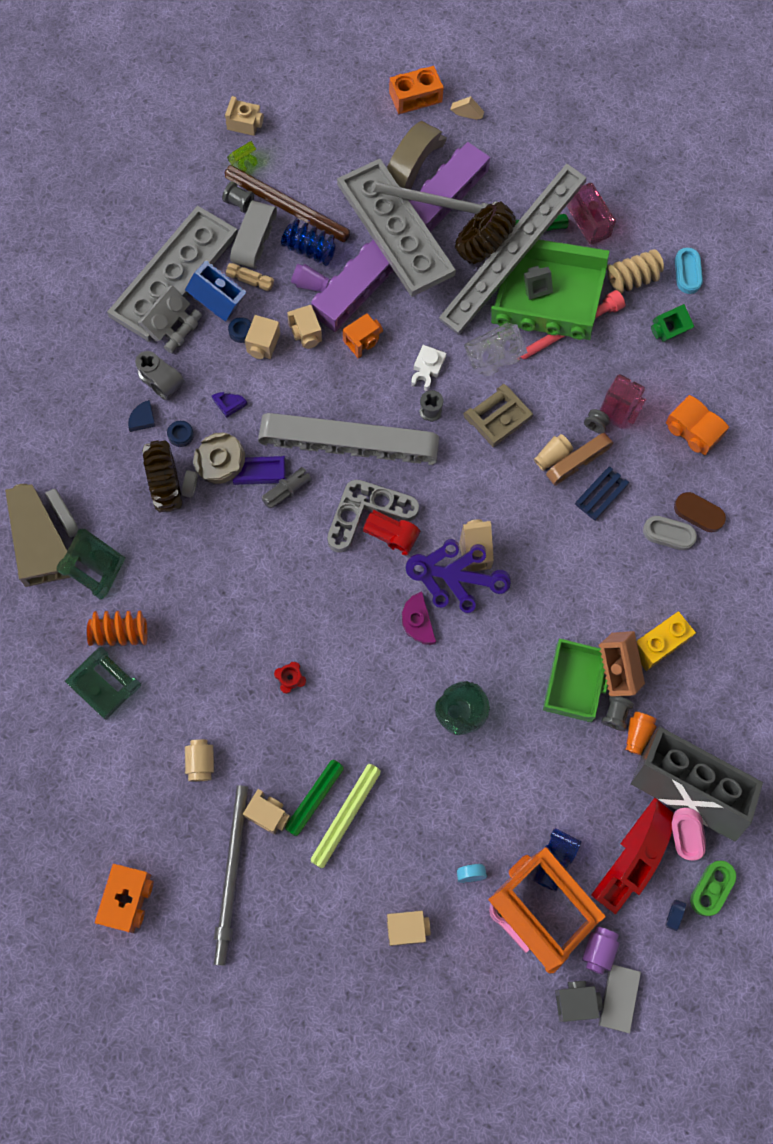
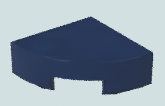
(141, 417)

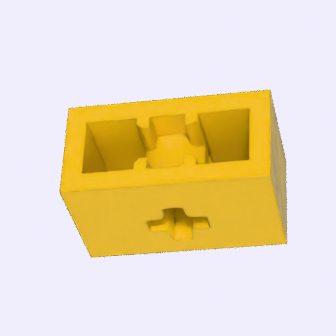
(664, 640)

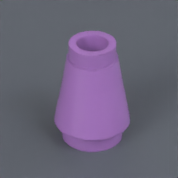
(309, 279)

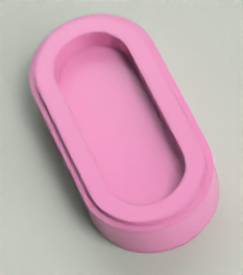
(689, 834)

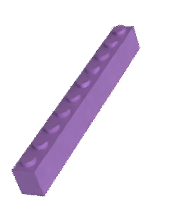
(370, 267)

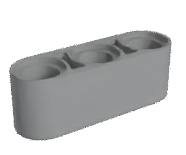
(252, 234)

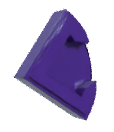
(229, 403)

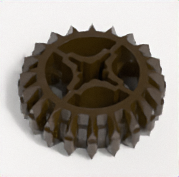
(485, 232)
(162, 476)

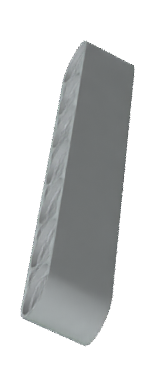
(349, 437)

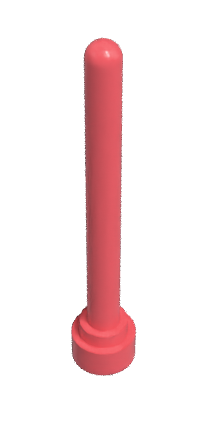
(612, 303)

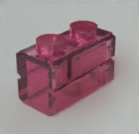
(591, 214)
(623, 401)

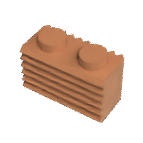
(622, 664)

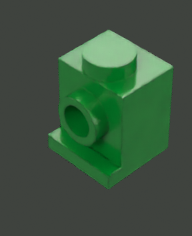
(677, 317)

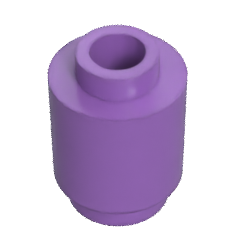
(601, 950)

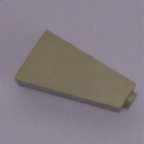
(34, 536)

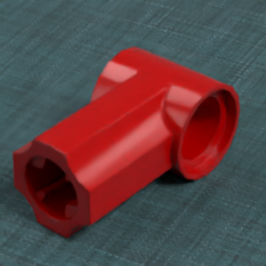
(396, 534)

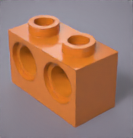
(416, 89)

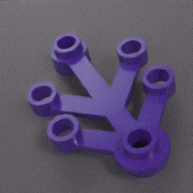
(454, 574)

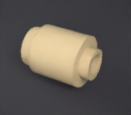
(199, 760)

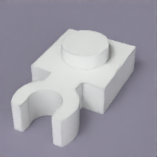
(428, 364)

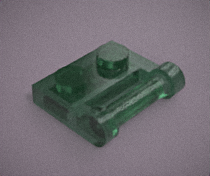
(97, 557)
(96, 690)

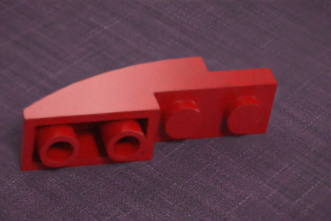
(637, 863)

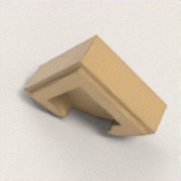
(467, 108)

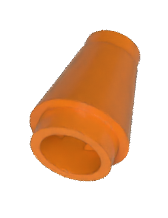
(640, 732)

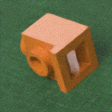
(362, 334)

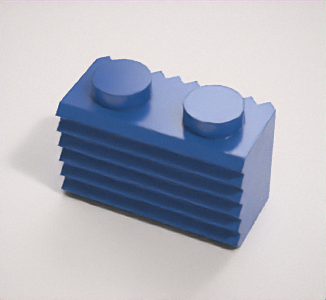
(215, 290)

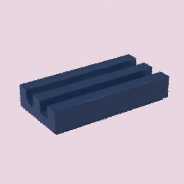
(615, 478)

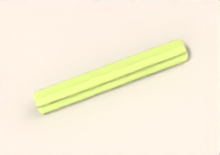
(345, 816)

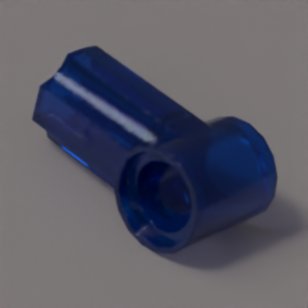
(564, 849)

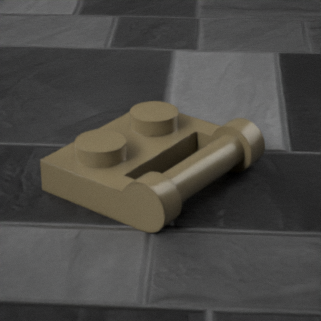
(502, 421)

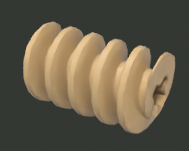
(635, 271)

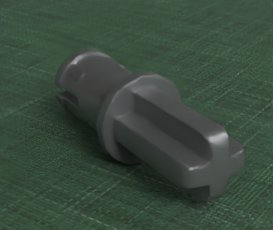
(286, 488)

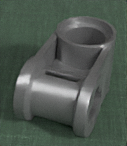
(158, 374)

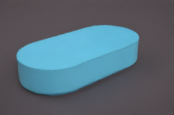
(688, 270)

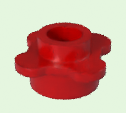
(290, 669)

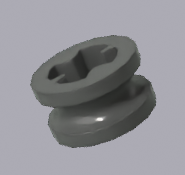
(597, 421)

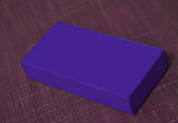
(261, 470)

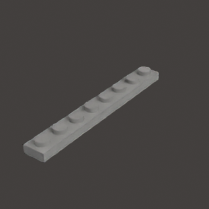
(518, 244)

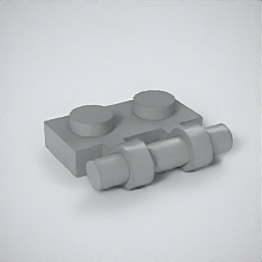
(163, 315)

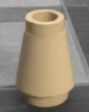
(553, 452)

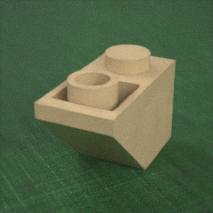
(477, 533)

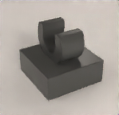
(538, 282)

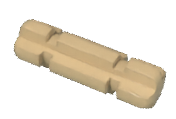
(249, 276)

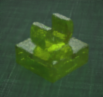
(242, 154)

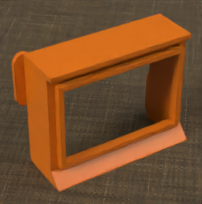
(526, 924)

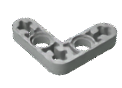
(358, 505)

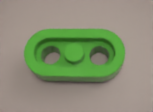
(713, 889)

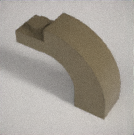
(413, 151)

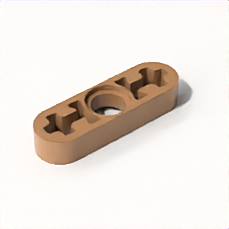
(581, 456)

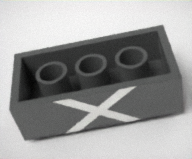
(698, 780)

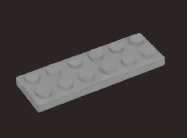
(396, 229)
(196, 240)

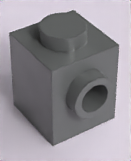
(578, 1002)

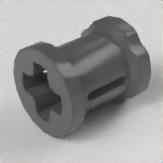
(237, 196)
(431, 398)
(617, 712)

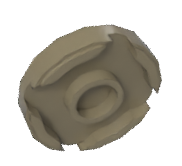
(219, 458)

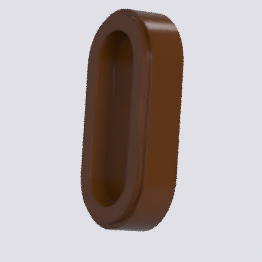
(699, 512)

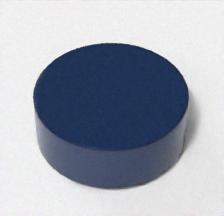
(238, 329)
(180, 433)
(675, 915)

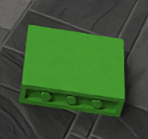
(577, 289)

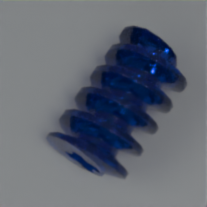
(309, 242)

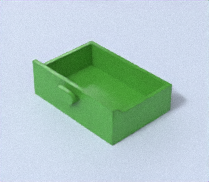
(575, 681)

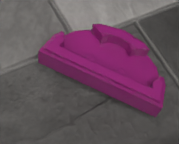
(417, 621)

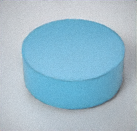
(471, 873)

